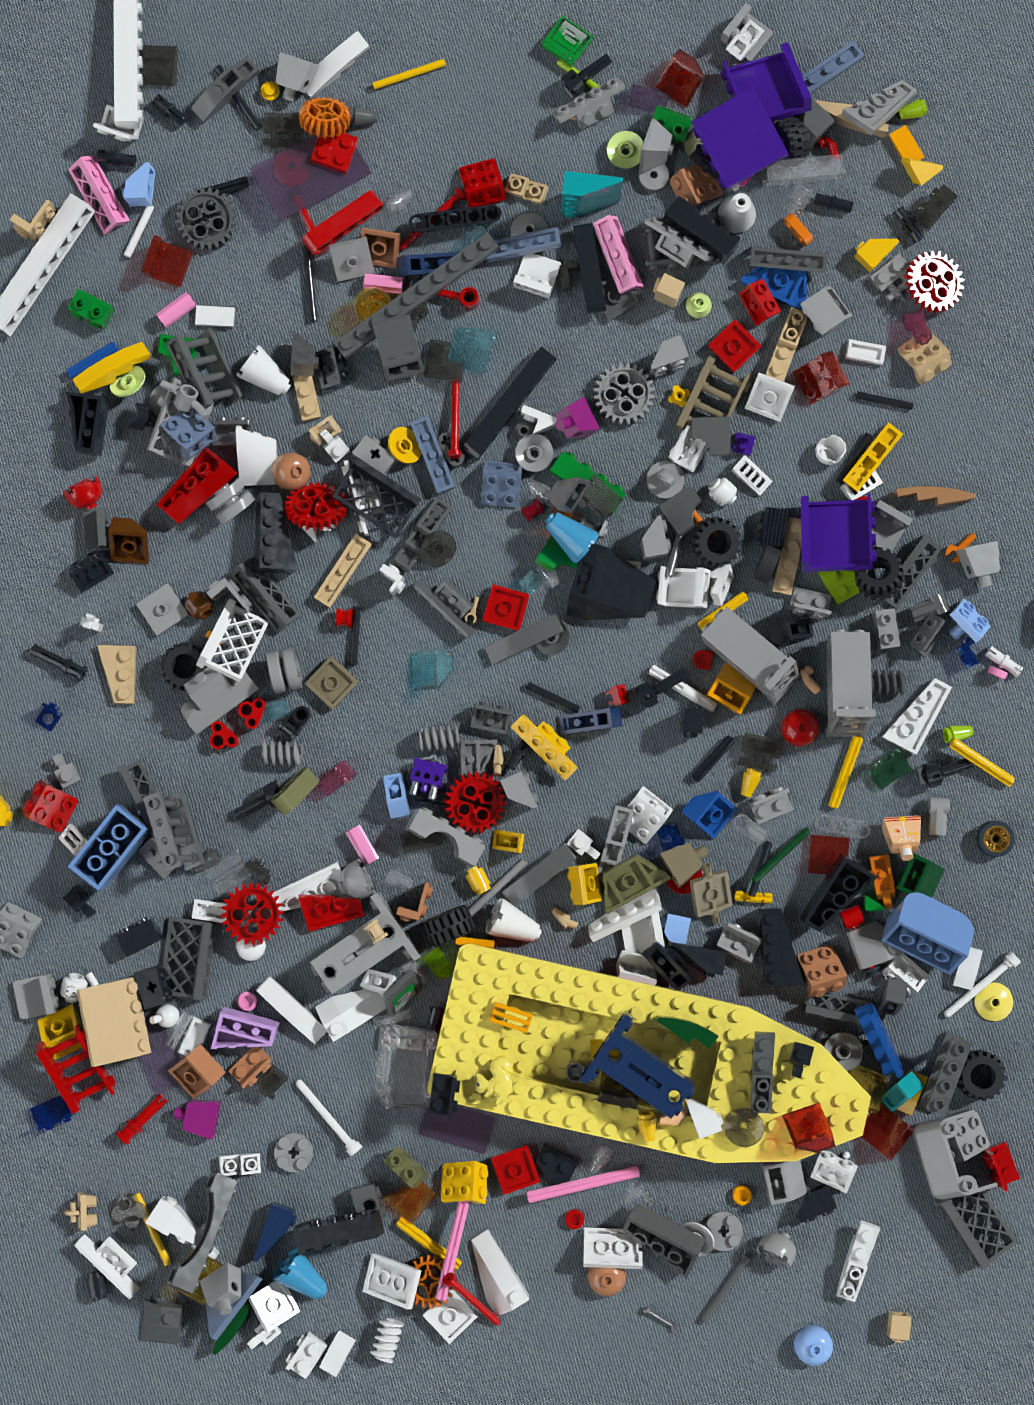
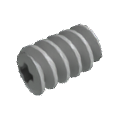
(439, 738)
(282, 754)

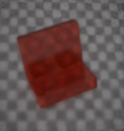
(166, 262)
(886, 1132)

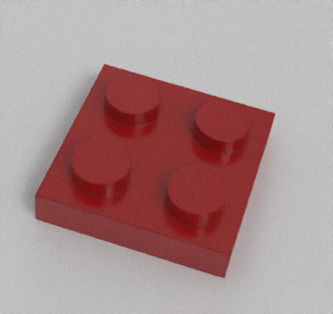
(335, 152)
(734, 346)
(506, 607)
(515, 1169)

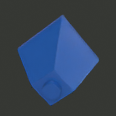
(709, 812)

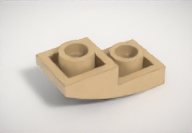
(526, 189)

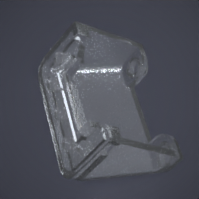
(403, 1066)

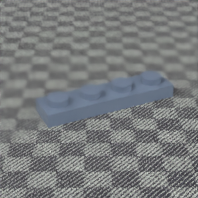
(833, 66)
(526, 244)
(432, 455)

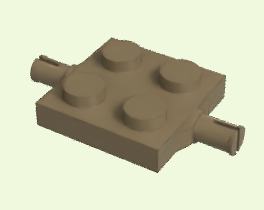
(711, 893)

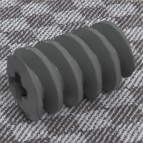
(888, 682)

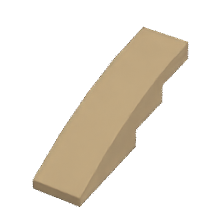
(835, 111)

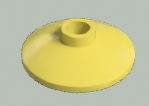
(984, 999)

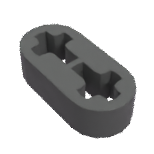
(445, 449)

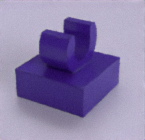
(743, 444)

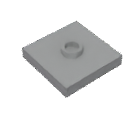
(351, 259)
(162, 609)

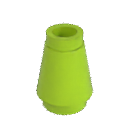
(913, 110)
(957, 732)

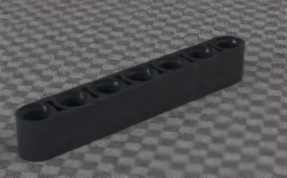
(509, 403)

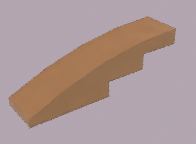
(940, 495)

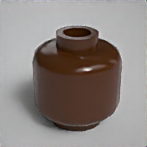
(199, 605)

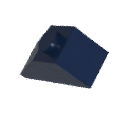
(422, 263)
(590, 721)
(276, 1225)

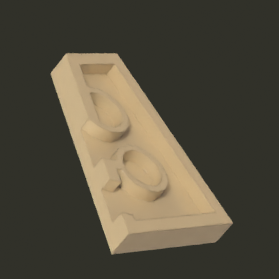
(120, 671)

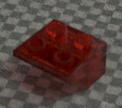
(821, 377)

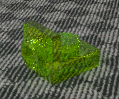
(439, 964)

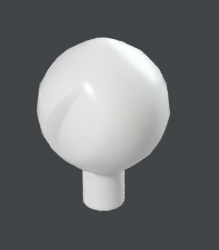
(166, 1016)

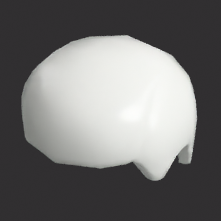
(830, 450)
(250, 952)

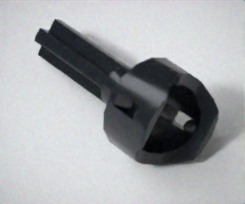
(576, 81)
(144, 418)
(648, 693)
(935, 773)
(269, 790)

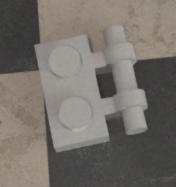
(890, 273)

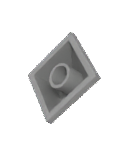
(656, 147)
(868, 945)

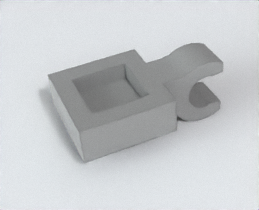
(66, 773)

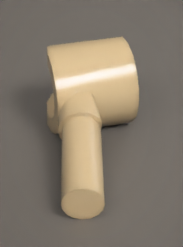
(473, 610)

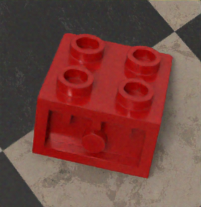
(482, 183)
(1001, 1165)

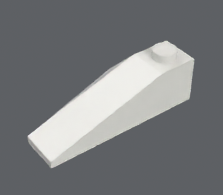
(172, 1219)

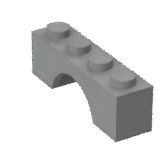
(466, 848)

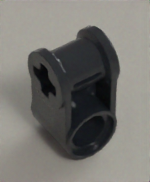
(294, 723)

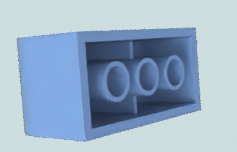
(110, 848)
(929, 932)

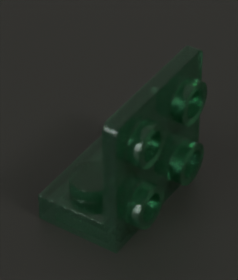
(890, 769)

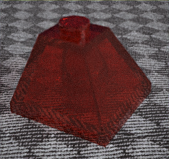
(681, 78)
(809, 1129)

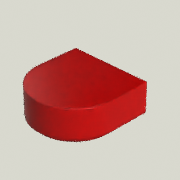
(702, 659)

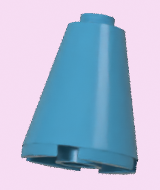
(571, 535)
(300, 1275)

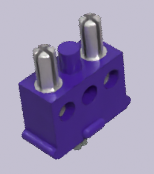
(429, 770)

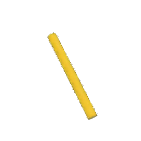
(408, 74)
(155, 1235)

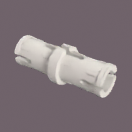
(1003, 661)

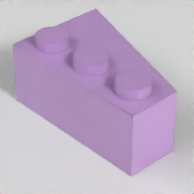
(243, 1029)

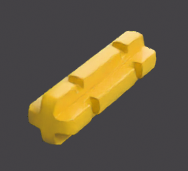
(765, 898)

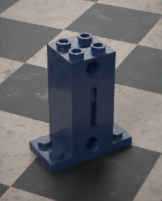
(639, 1070)

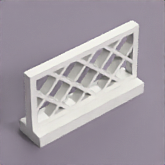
(217, 637)

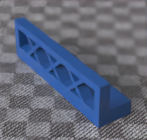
(879, 1040)

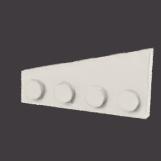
(915, 722)
(321, 882)
(626, 915)

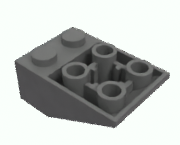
(398, 347)

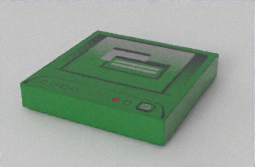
(567, 41)

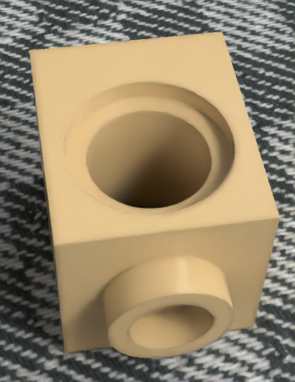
(899, 1326)

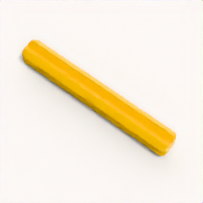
(981, 762)
(845, 772)
(424, 1240)

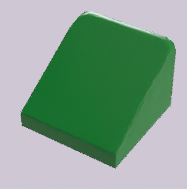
(871, 905)

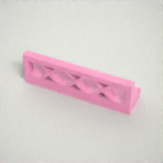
(101, 191)
(618, 254)

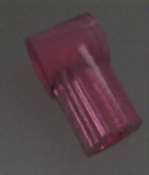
(916, 323)
(339, 776)

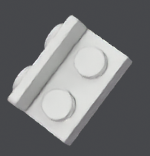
(908, 971)
(834, 1171)
(306, 1355)

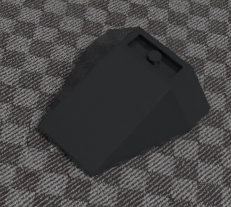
(608, 587)

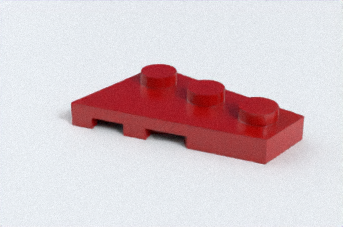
(329, 909)

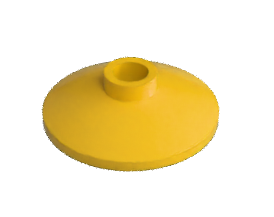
(404, 437)

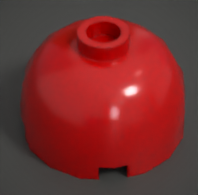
(84, 493)
(800, 727)

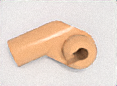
(808, 681)
(665, 1120)

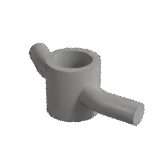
(185, 398)

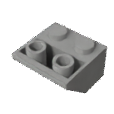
(825, 310)
(670, 356)
(654, 543)
(517, 789)
(783, 1181)

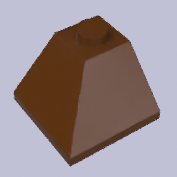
(128, 541)

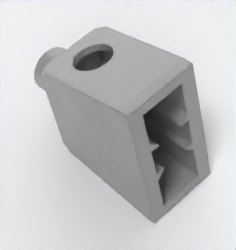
(294, 75)
(980, 561)
(222, 1288)

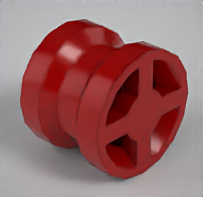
(344, 617)

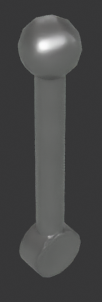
(674, 1327)

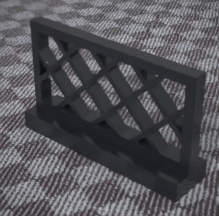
(388, 487)

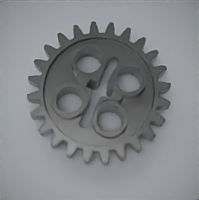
(200, 201)

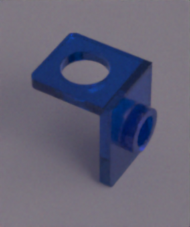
(52, 709)

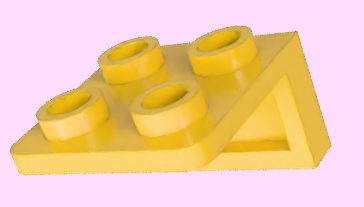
(464, 1182)

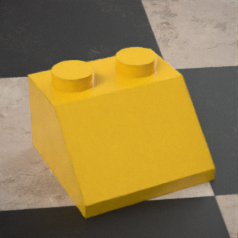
(584, 884)
(60, 1027)

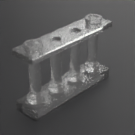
(803, 171)

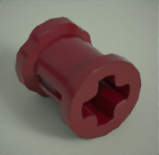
(532, 510)

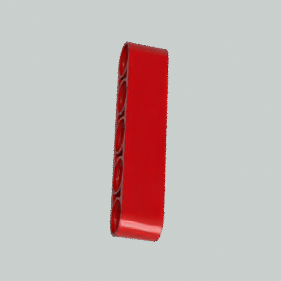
(342, 222)

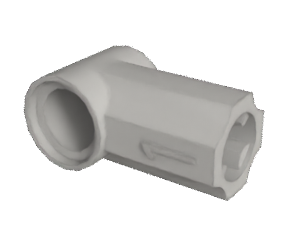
(938, 810)

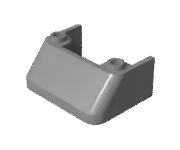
(938, 1160)

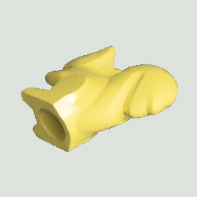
(500, 1084)

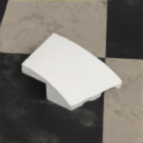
(255, 457)

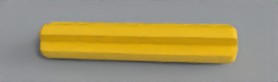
(731, 604)

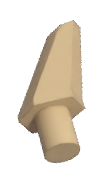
(498, 763)
(564, 919)

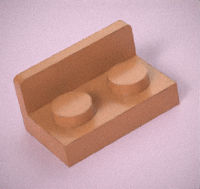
(250, 1065)

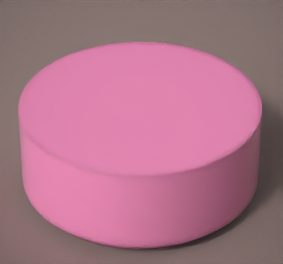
(997, 672)
(247, 1001)

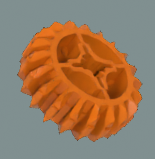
(324, 117)
(431, 1288)

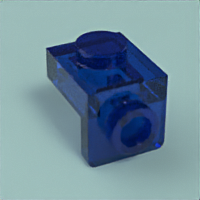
(967, 656)

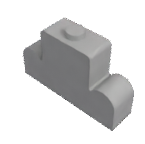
(214, 696)

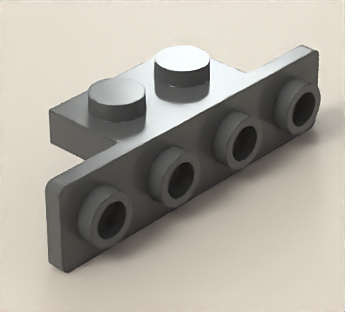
(449, 603)

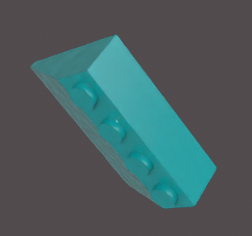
(588, 193)

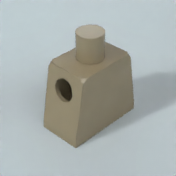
(683, 862)

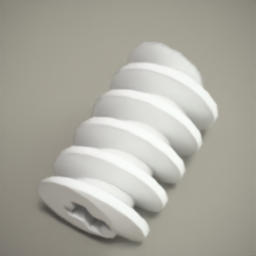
(387, 1339)

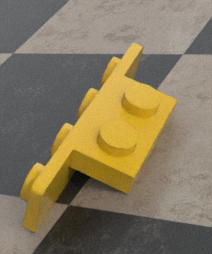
(546, 745)

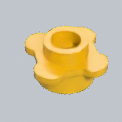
(674, 397)

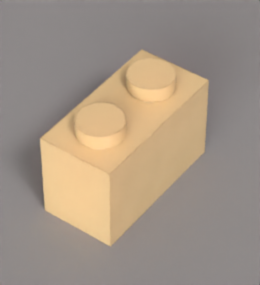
(668, 290)

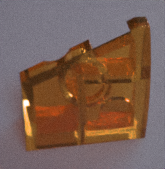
(411, 1201)

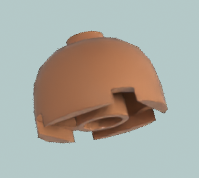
(291, 471)
(606, 1280)

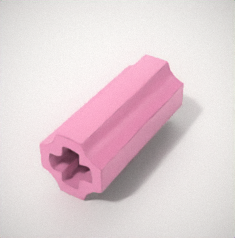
(387, 283)
(176, 309)
(362, 845)

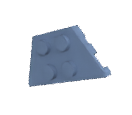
(217, 1321)

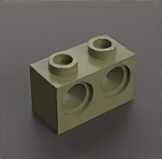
(406, 1167)

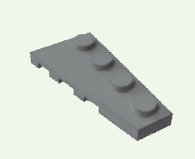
(880, 107)

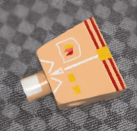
(902, 835)

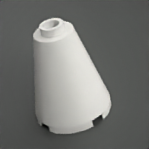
(737, 213)
(264, 373)
(511, 923)

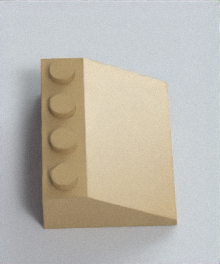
(113, 1021)

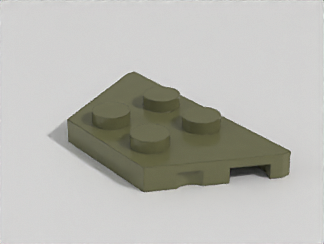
(630, 880)

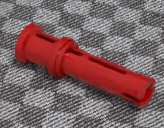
(135, 1125)

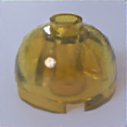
(369, 301)

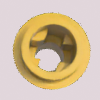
(750, 781)
(647, 1124)

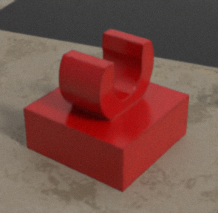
(619, 695)

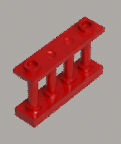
(63, 1083)

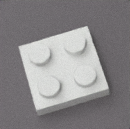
(769, 397)
(273, 1305)
(450, 1317)

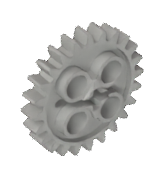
(635, 380)

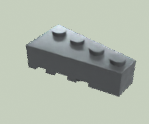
(664, 1238)

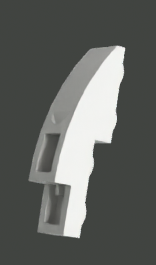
(856, 1261)

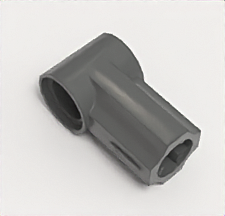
(936, 605)

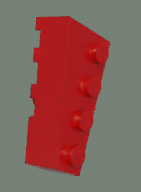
(196, 485)

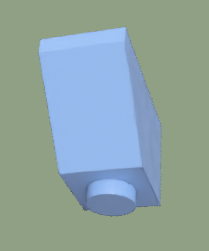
(140, 186)
(396, 795)
(675, 928)

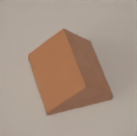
(382, 246)

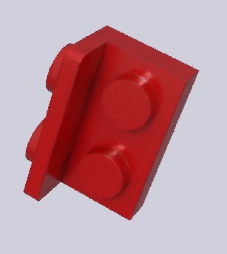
(759, 302)

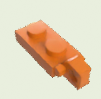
(884, 882)

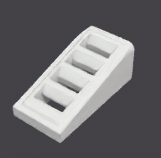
(741, 475)
(850, 495)

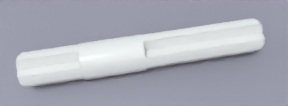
(685, 690)

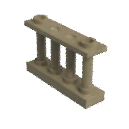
(702, 386)

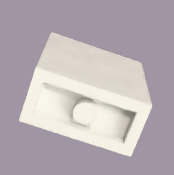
(685, 589)

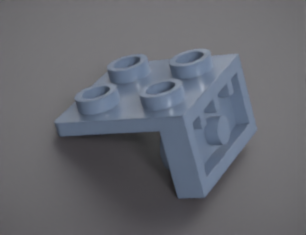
(189, 432)
(501, 484)

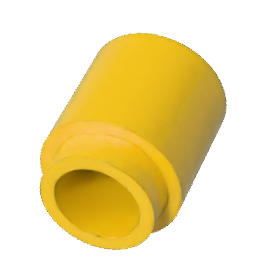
(478, 880)

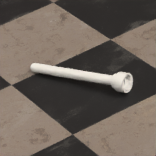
(1010, 961)
(351, 1145)

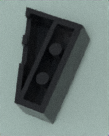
(88, 421)

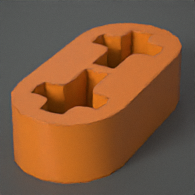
(798, 229)

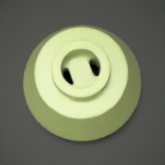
(698, 310)

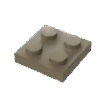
(331, 682)

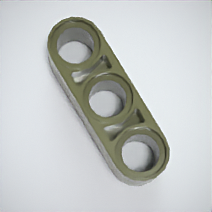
(295, 791)

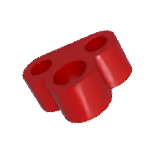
(256, 714)
(225, 733)

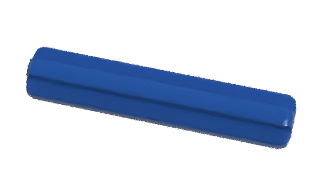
(95, 357)

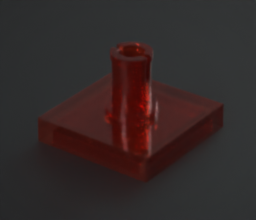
(825, 851)

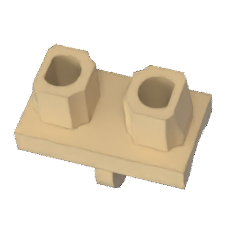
(84, 1220)

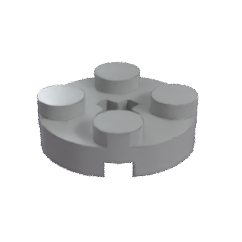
(285, 1144)
(732, 1223)

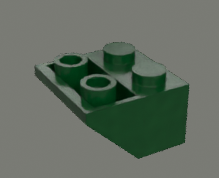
(919, 876)

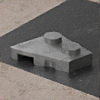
(475, 755)

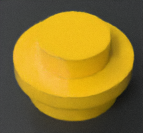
(270, 91)

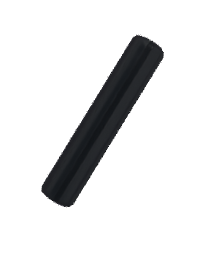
(229, 186)
(713, 758)

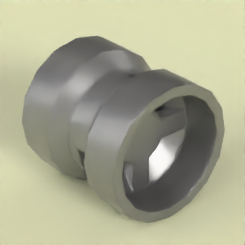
(574, 1071)

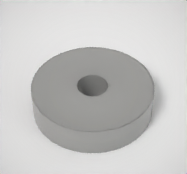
(654, 184)

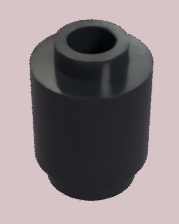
(97, 1285)

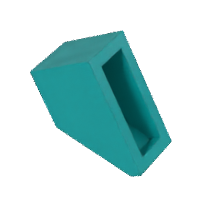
(902, 1091)

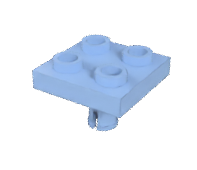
(968, 621)

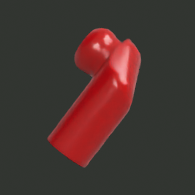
(829, 144)

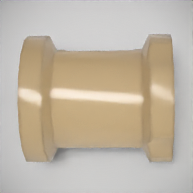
(375, 931)

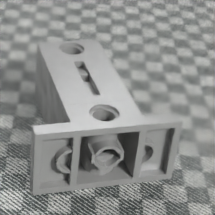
(750, 654)
(849, 684)
(358, 953)

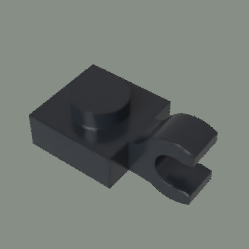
(78, 899)
(801, 1055)

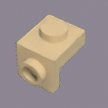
(328, 424)

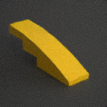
(107, 369)
(873, 457)

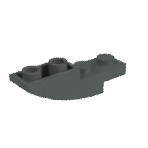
(223, 88)
(762, 1071)

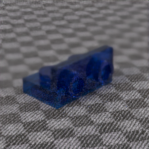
(51, 1112)

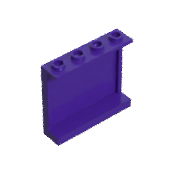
(775, 81)
(739, 138)
(837, 535)

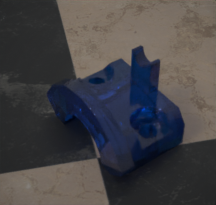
(669, 836)

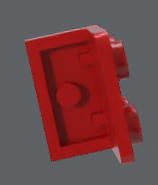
(49, 806)

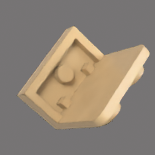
(38, 224)
(926, 359)

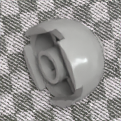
(356, 880)
(778, 1248)

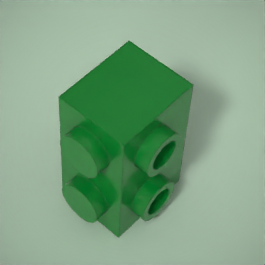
(674, 122)
(91, 309)

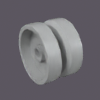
(228, 498)
(288, 669)

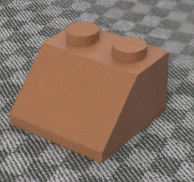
(197, 1071)

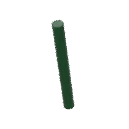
(780, 855)

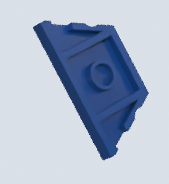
(784, 284)

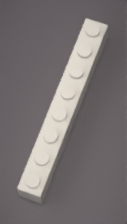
(127, 64)
(43, 261)

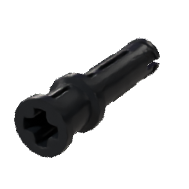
(67, 665)

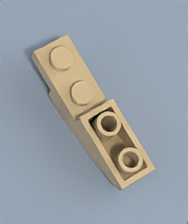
(786, 344)

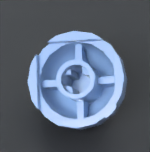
(813, 1345)

